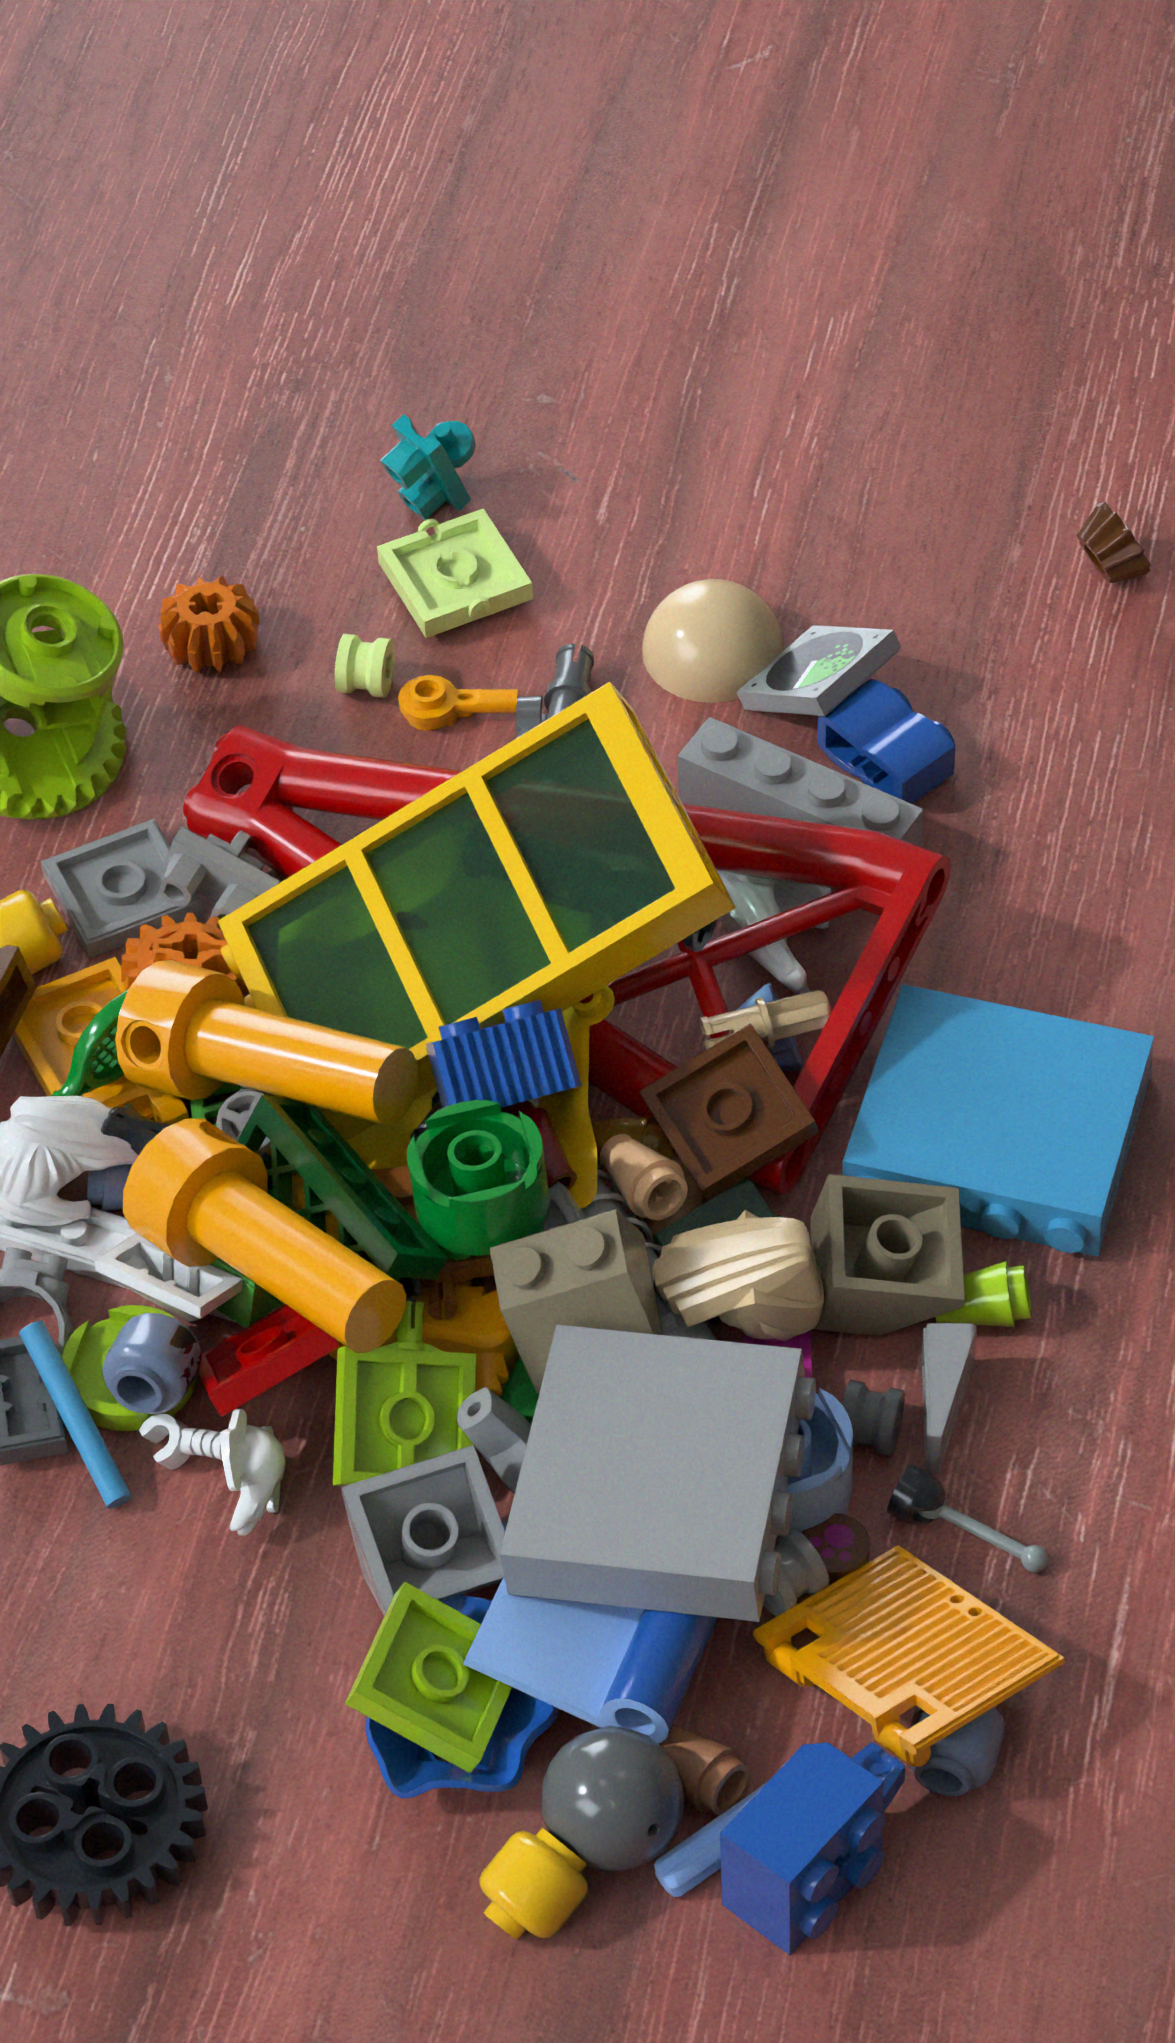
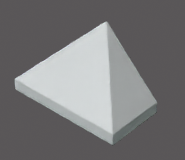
(165, 1281)

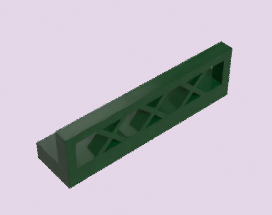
(340, 1185)

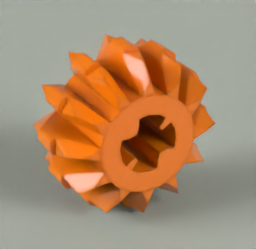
(209, 624)

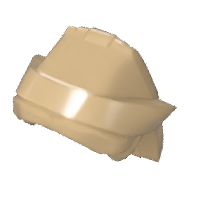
(747, 1272)

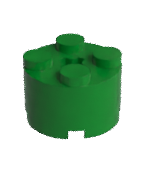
(478, 1178)

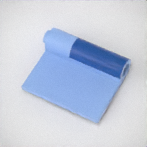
(593, 1658)

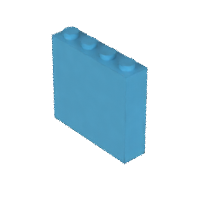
(1009, 1110)

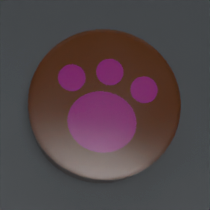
(841, 1545)

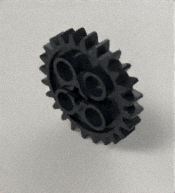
(94, 1815)

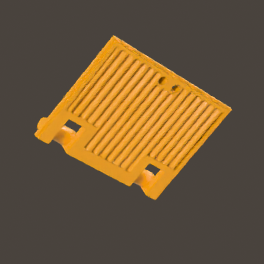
(903, 1640)

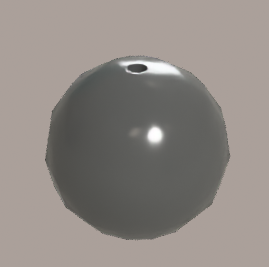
(613, 1798)

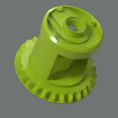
(63, 690)

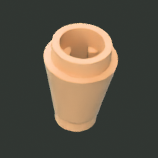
(646, 1179)

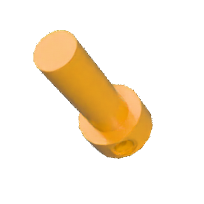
(191, 1032)
(209, 1200)

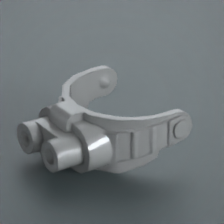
(39, 1280)

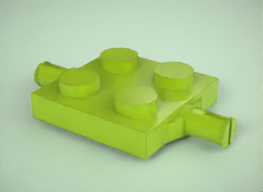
(398, 1403)

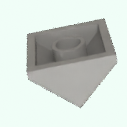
(427, 1528)

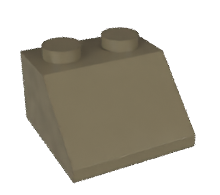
(886, 1253)
(574, 1276)

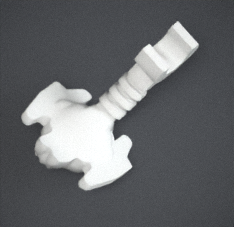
(249, 1454)

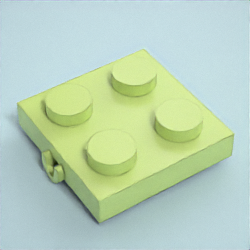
(455, 572)

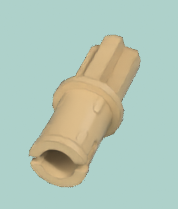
(772, 1019)

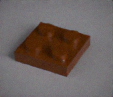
(729, 1111)

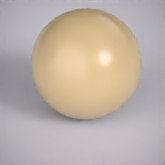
(710, 640)

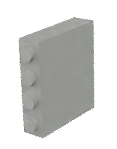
(658, 1473)

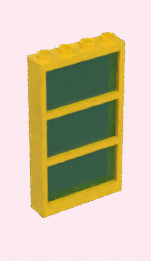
(487, 893)

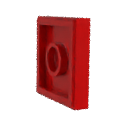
(261, 1357)

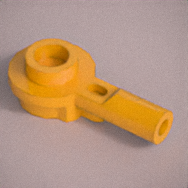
(434, 702)

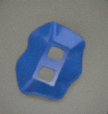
(415, 1770)

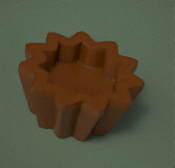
(1112, 546)

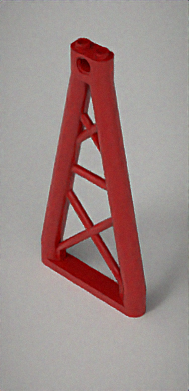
(866, 866)

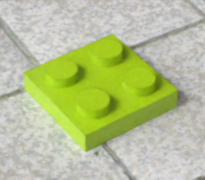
(419, 1681)

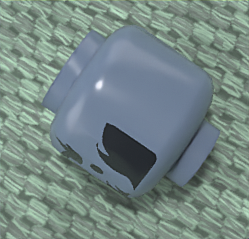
(152, 1363)

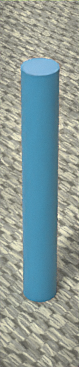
(75, 1414)

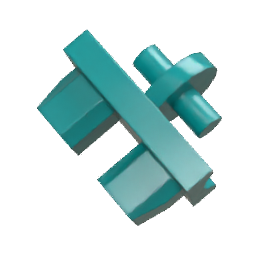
(428, 465)

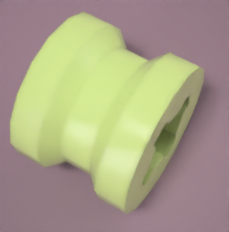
(364, 665)

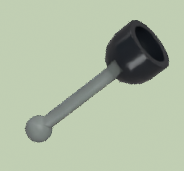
(921, 1499)

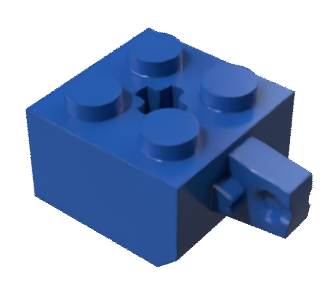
(808, 1840)

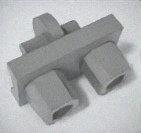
(213, 869)

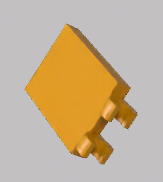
(54, 1025)

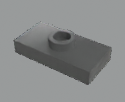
(28, 1415)

